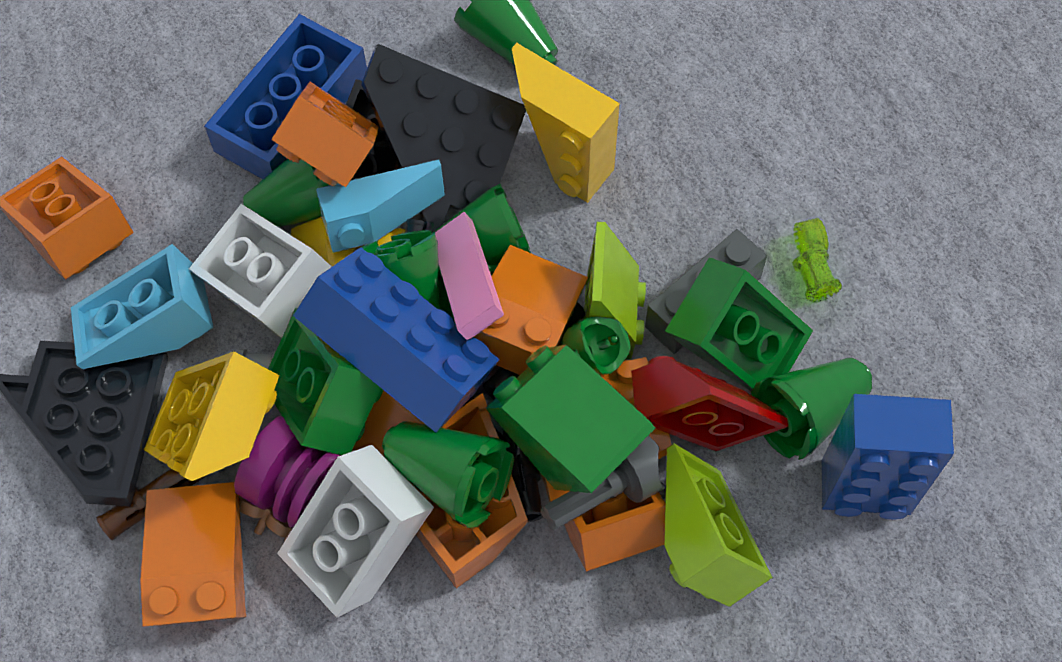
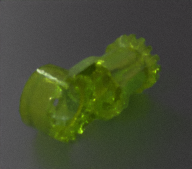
(813, 260)

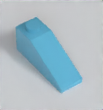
(377, 203)

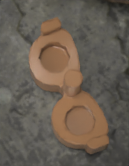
(266, 519)

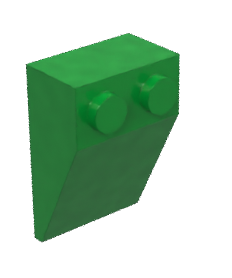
(738, 325)
(320, 391)

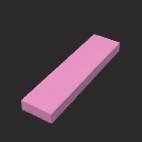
(467, 277)

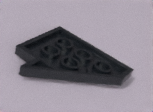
(443, 119)
(90, 417)

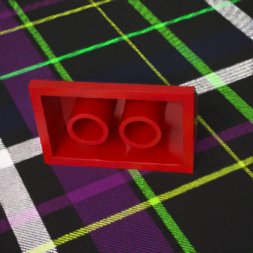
(700, 406)

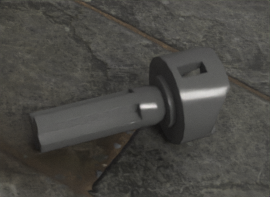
(634, 477)

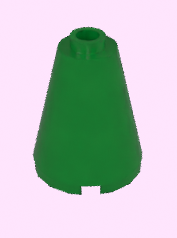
(505, 23)
(287, 194)
(494, 224)
(413, 260)
(812, 402)
(451, 467)

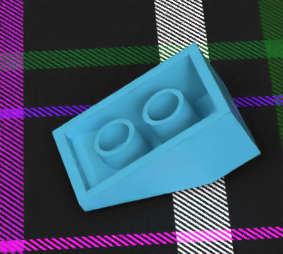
(142, 312)

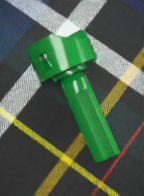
(592, 345)

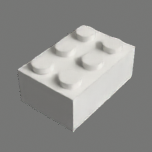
(259, 268)
(354, 529)

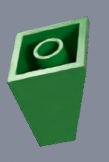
(568, 419)

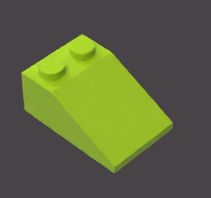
(614, 285)
(707, 532)

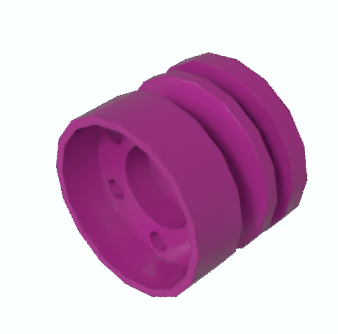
(282, 472)

